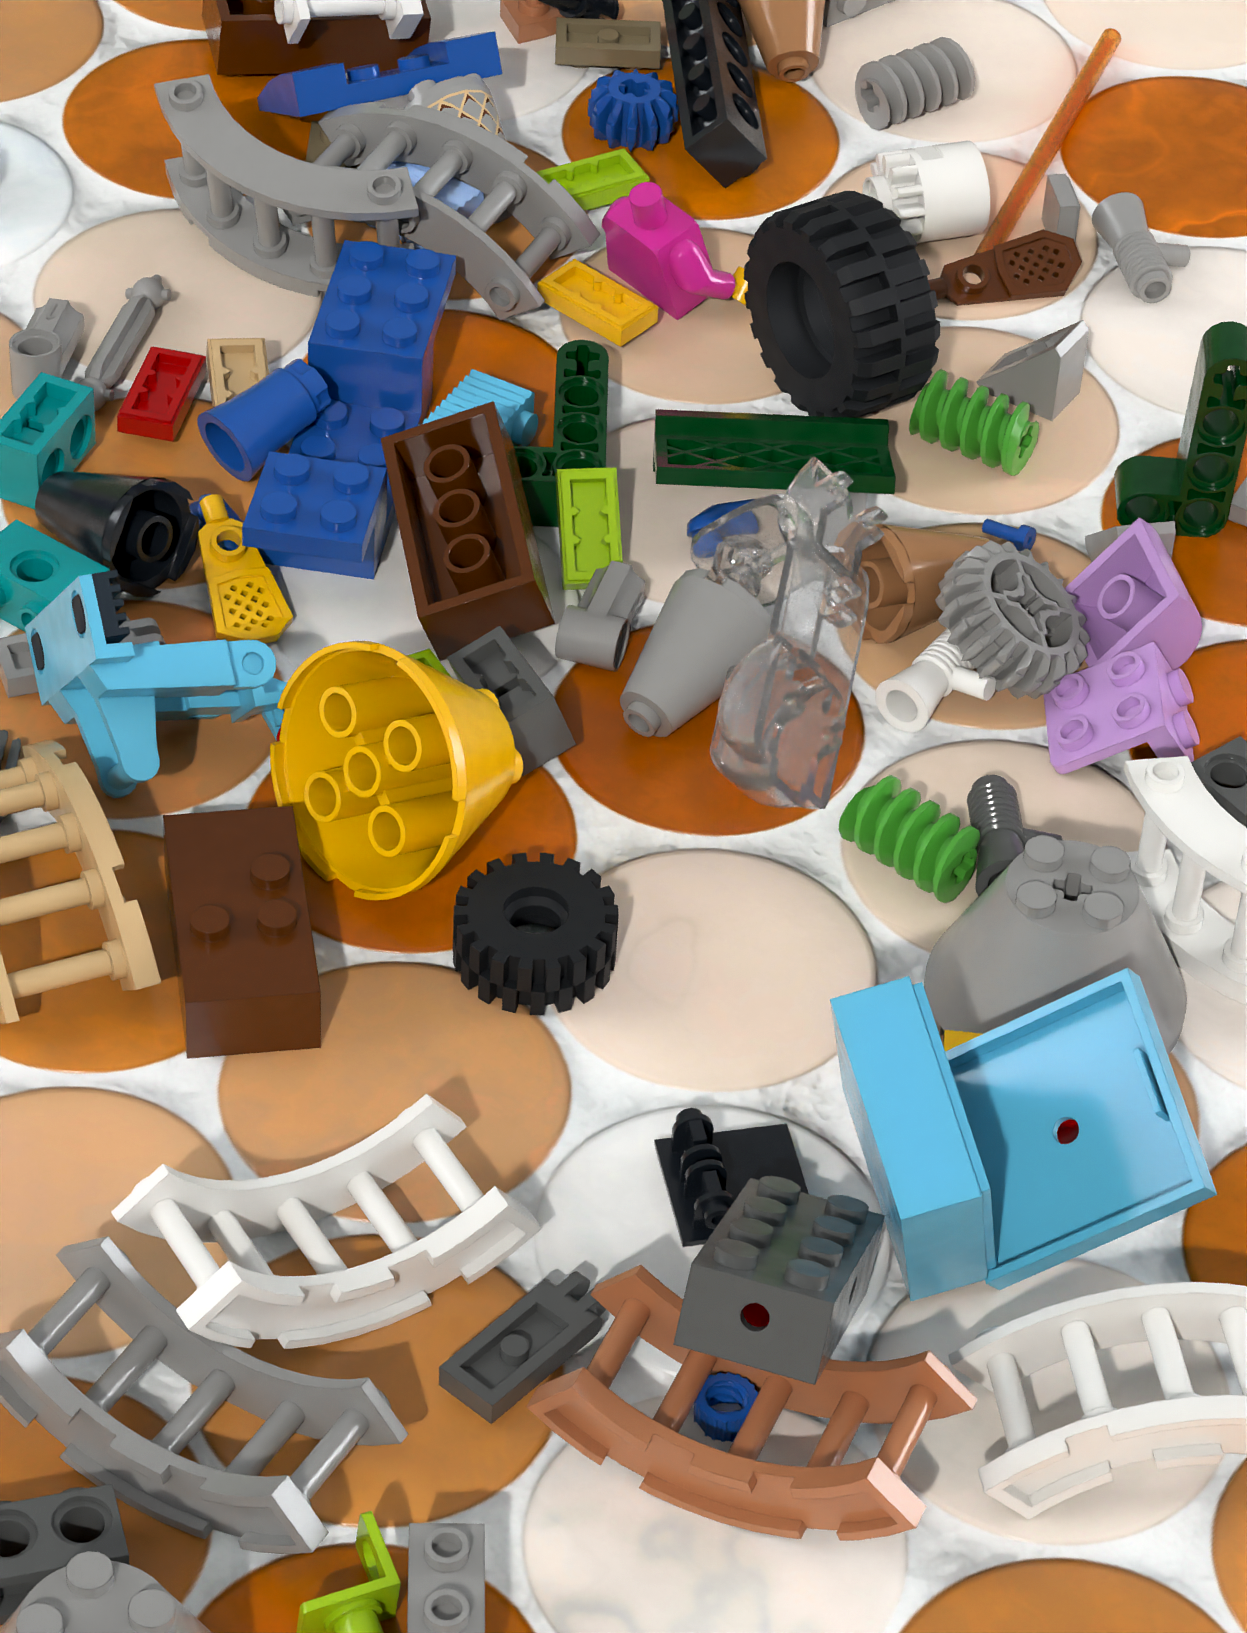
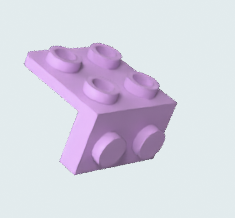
(1118, 708)

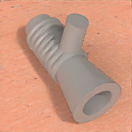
(1141, 259)

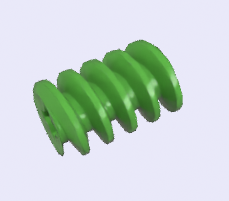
(973, 424)
(912, 837)

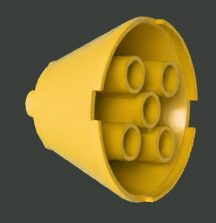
(387, 766)

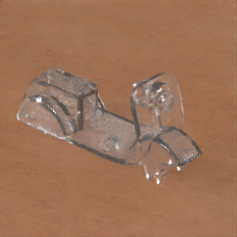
(792, 691)

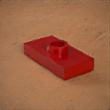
(161, 394)

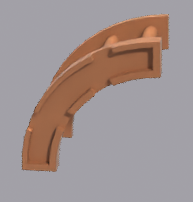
(731, 1486)

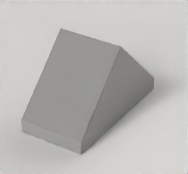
(1042, 372)

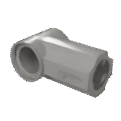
(44, 344)
(600, 625)

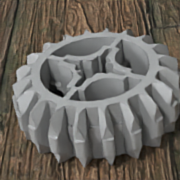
(1012, 619)

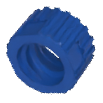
(723, 1389)

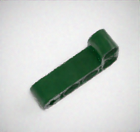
(578, 428)
(1202, 478)

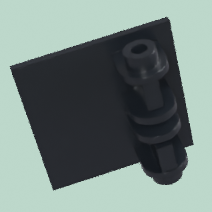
(711, 1168)

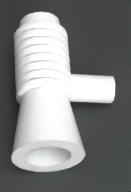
(914, 693)

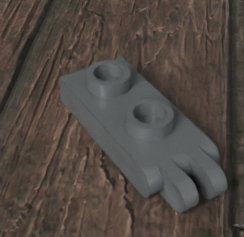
(523, 1346)

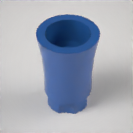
(263, 418)

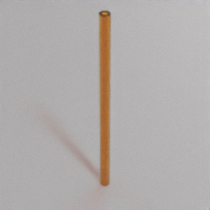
(1051, 141)

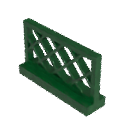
(768, 449)

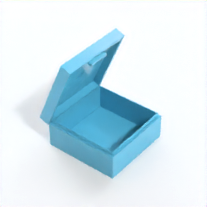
(970, 1133)

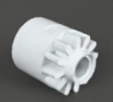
(933, 189)

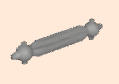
(124, 337)

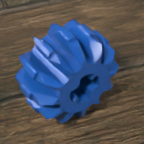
(633, 110)

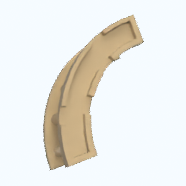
(80, 828)

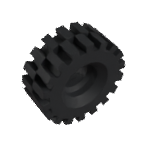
(535, 966)

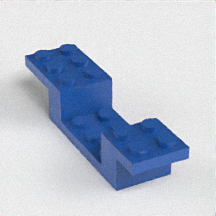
(373, 345)

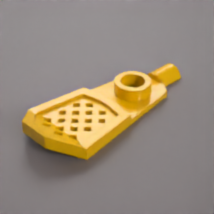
(237, 571)

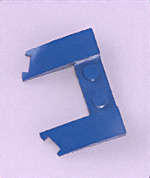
(327, 89)

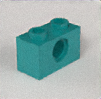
(35, 572)

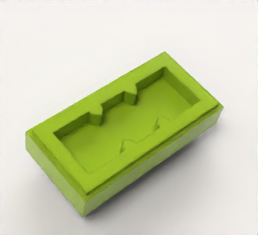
(598, 178)
(587, 523)

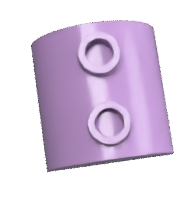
(1135, 599)

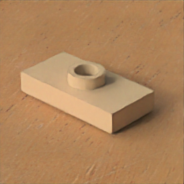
(234, 366)

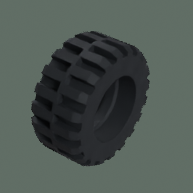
(842, 306)

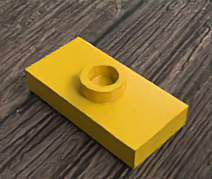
(598, 302)

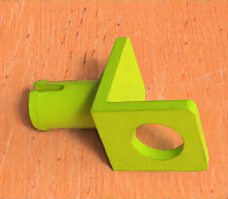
(361, 1606)

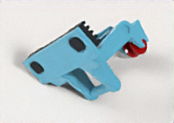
(124, 688)

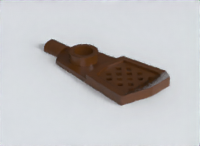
(998, 275)

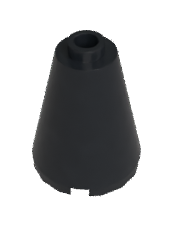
(122, 523)

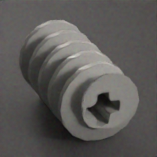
(913, 82)

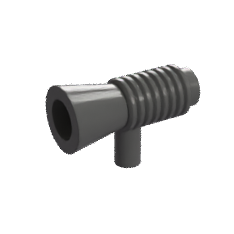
(997, 816)

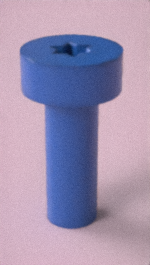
(1022, 538)

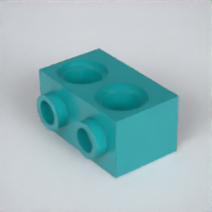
(44, 434)

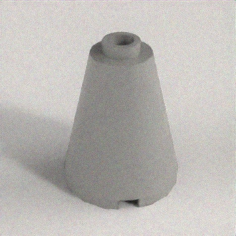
(690, 651)

